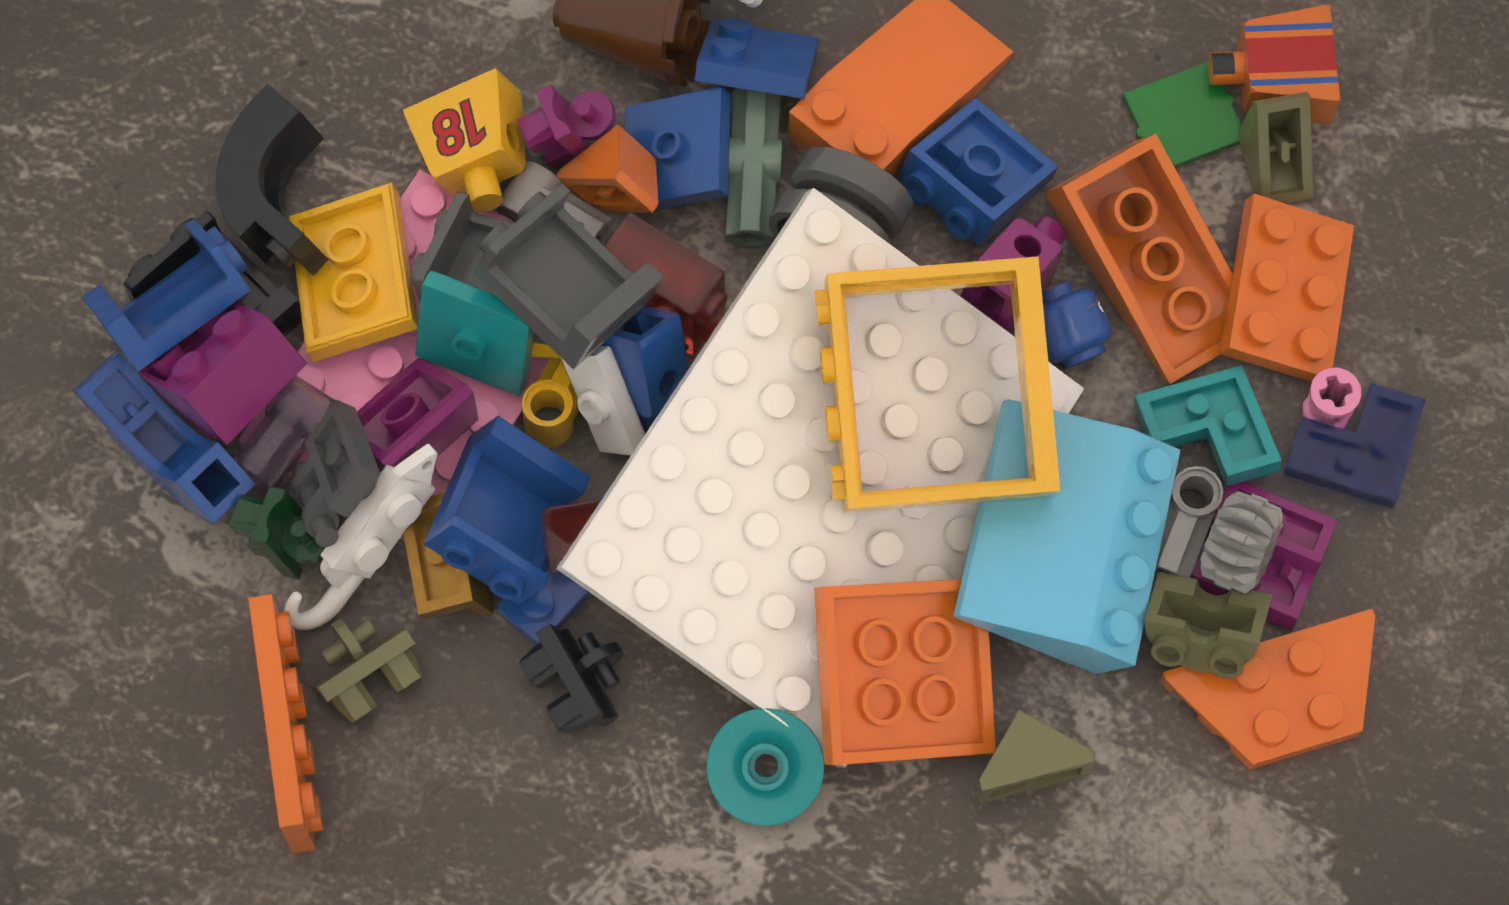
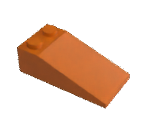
(899, 85)
(1149, 254)

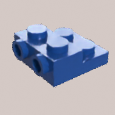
(975, 173)

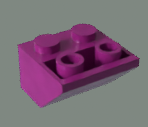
(225, 371)

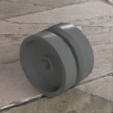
(853, 185)

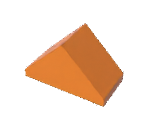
(614, 174)

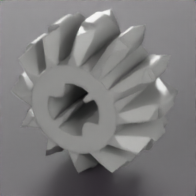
(1241, 542)

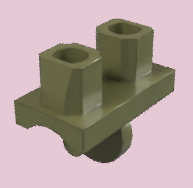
(389, 655)

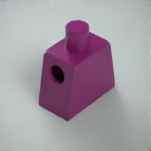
(1018, 241)

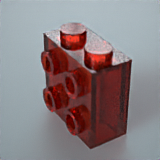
(690, 282)

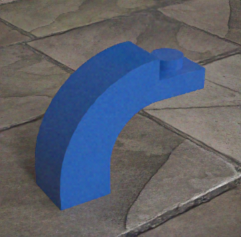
(161, 443)

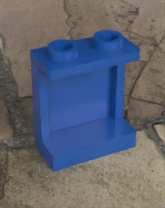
(175, 303)
(495, 506)

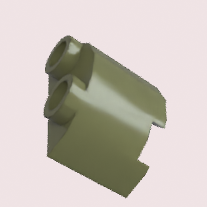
(1202, 628)

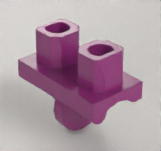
(563, 127)

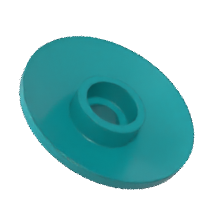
(759, 797)

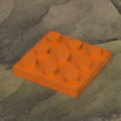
(901, 674)

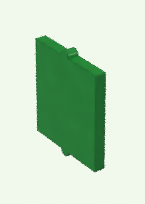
(1185, 115)

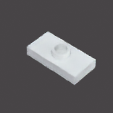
(606, 402)

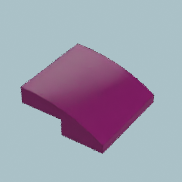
(1294, 558)

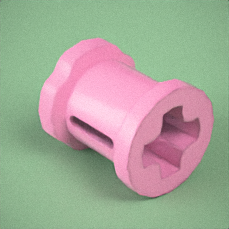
(1341, 388)

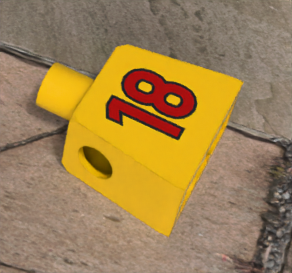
(472, 137)

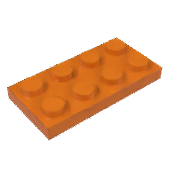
(283, 705)

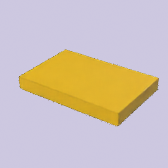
(366, 283)

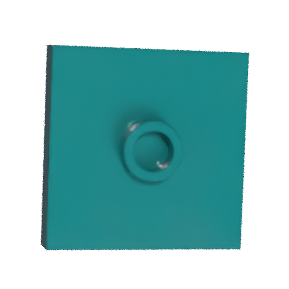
(473, 333)

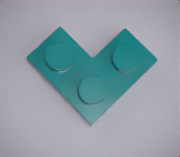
(1214, 409)

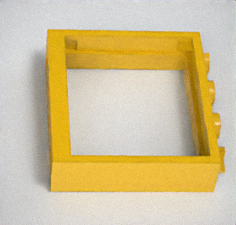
(1033, 370)

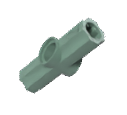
(753, 167)

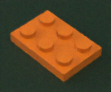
(1287, 288)

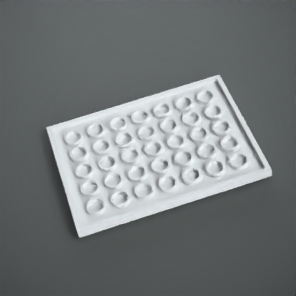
(730, 490)

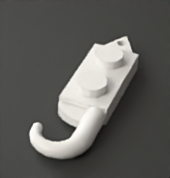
(369, 536)

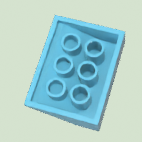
(1073, 565)

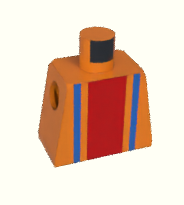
(1282, 58)

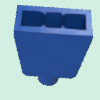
(650, 359)

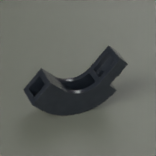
(253, 175)

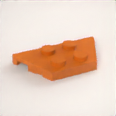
(1292, 694)

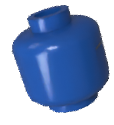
(1074, 325)

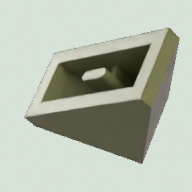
(1279, 147)
(1031, 759)

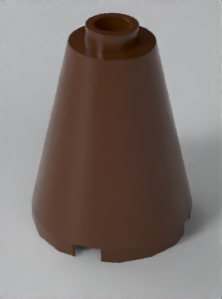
(642, 34)

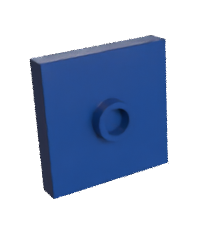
(689, 143)

